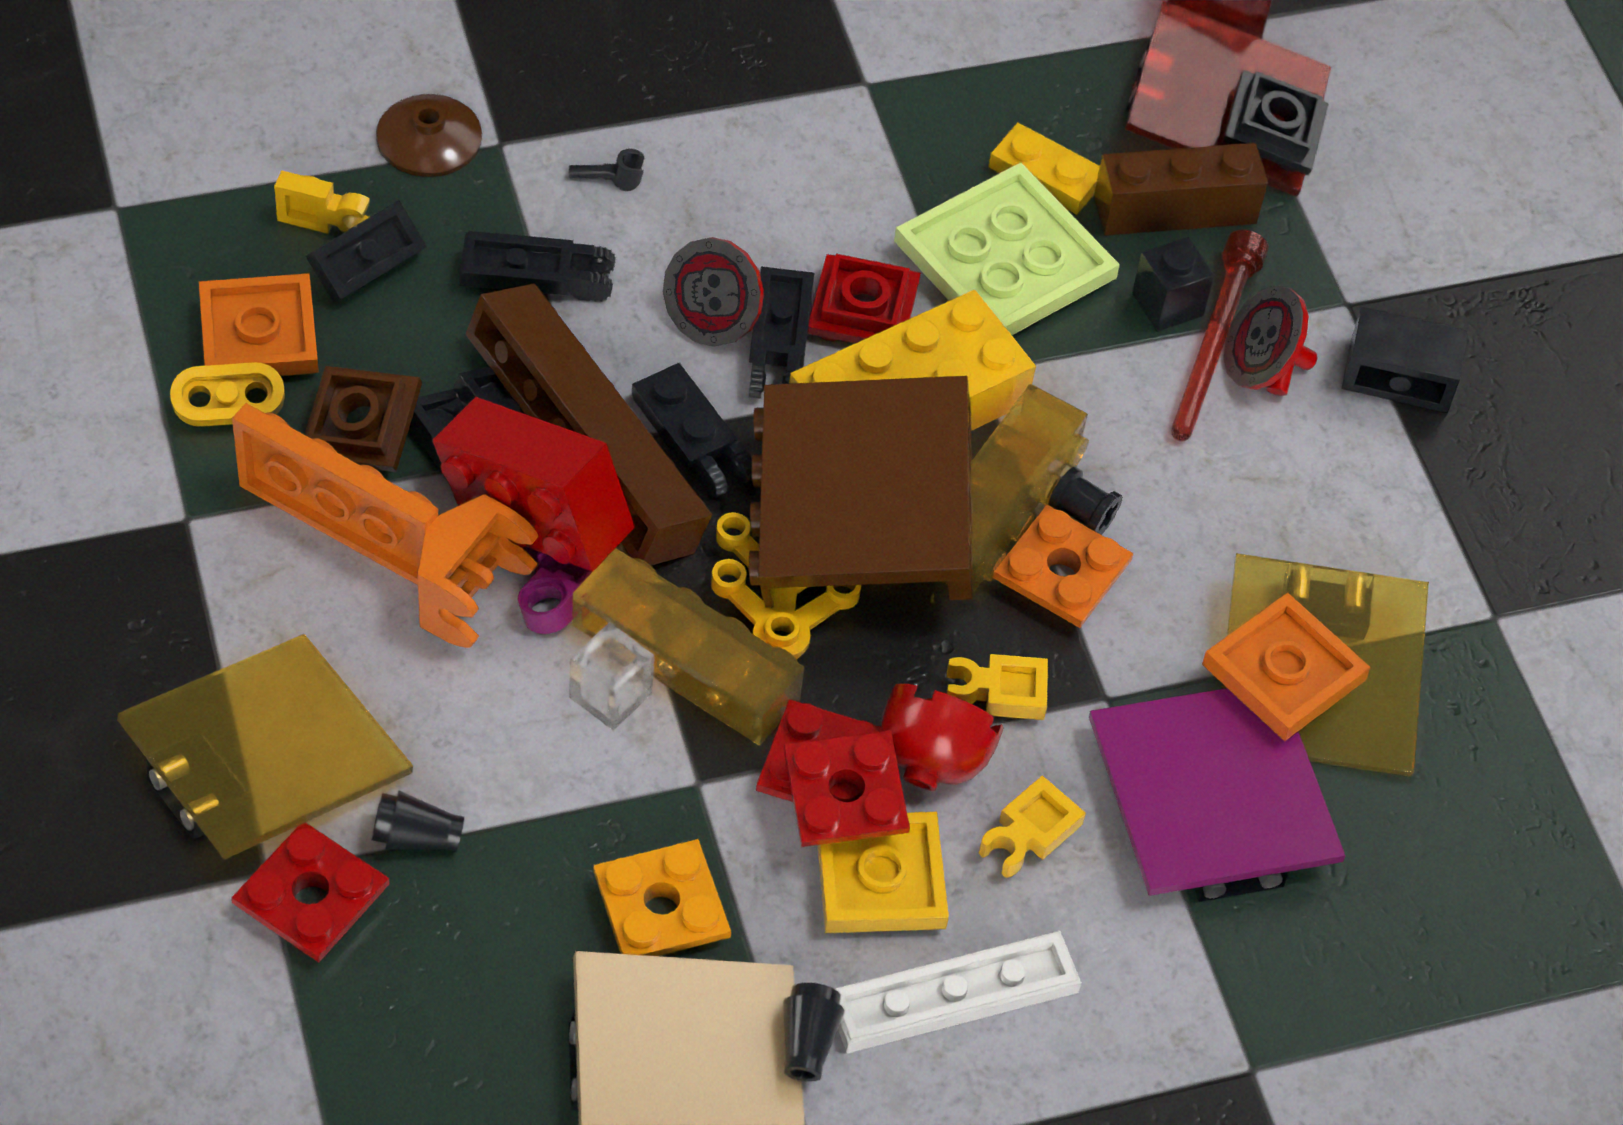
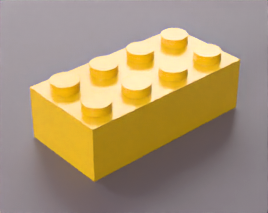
(944, 341)

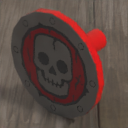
(713, 291)
(1269, 341)

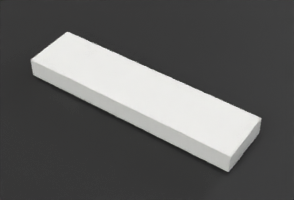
(956, 991)

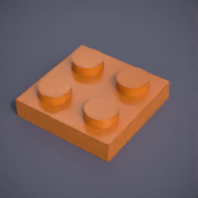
(260, 322)
(1286, 666)

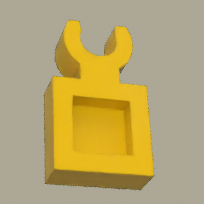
(314, 206)
(1008, 685)
(1034, 821)

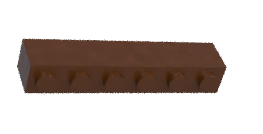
(564, 386)

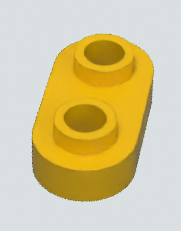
(228, 390)

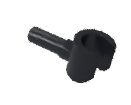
(625, 173)

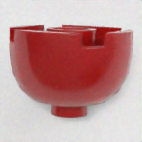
(938, 737)

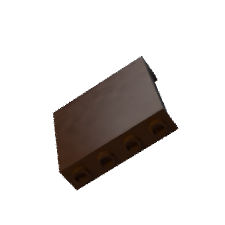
(863, 485)

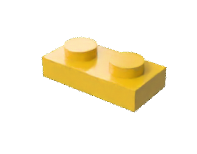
(1060, 170)

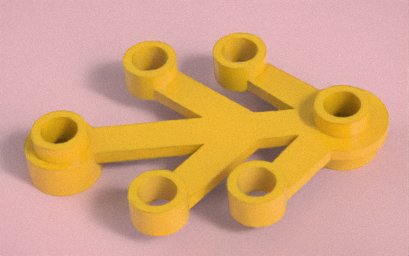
(783, 614)

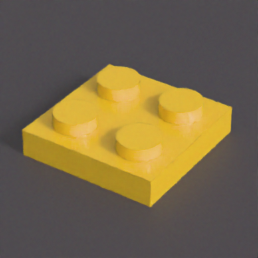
(885, 881)

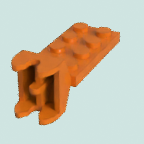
(396, 528)

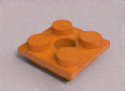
(1061, 540)

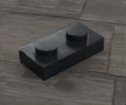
(366, 251)

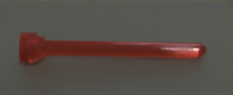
(1242, 258)

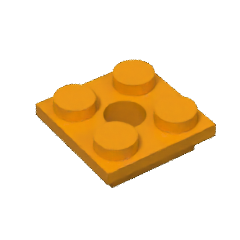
(667, 872)

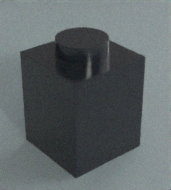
(1172, 284)

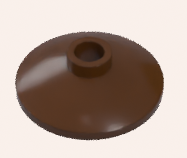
(429, 135)

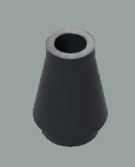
(415, 825)
(810, 1027)

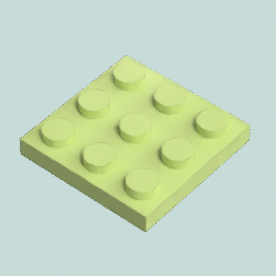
(1010, 247)

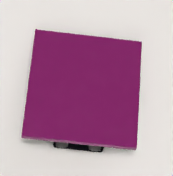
(1213, 795)

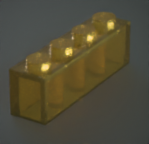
(1019, 471)
(695, 648)

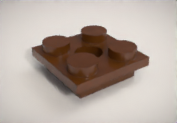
(383, 432)

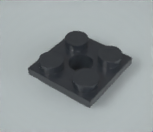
(1286, 142)

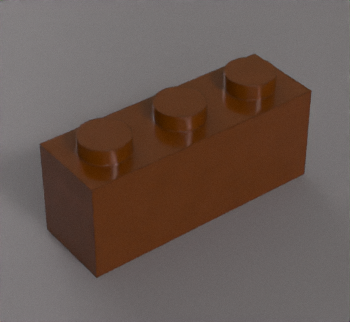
(1180, 189)

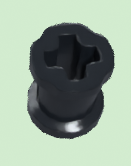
(1085, 501)

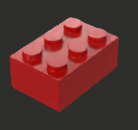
(543, 473)

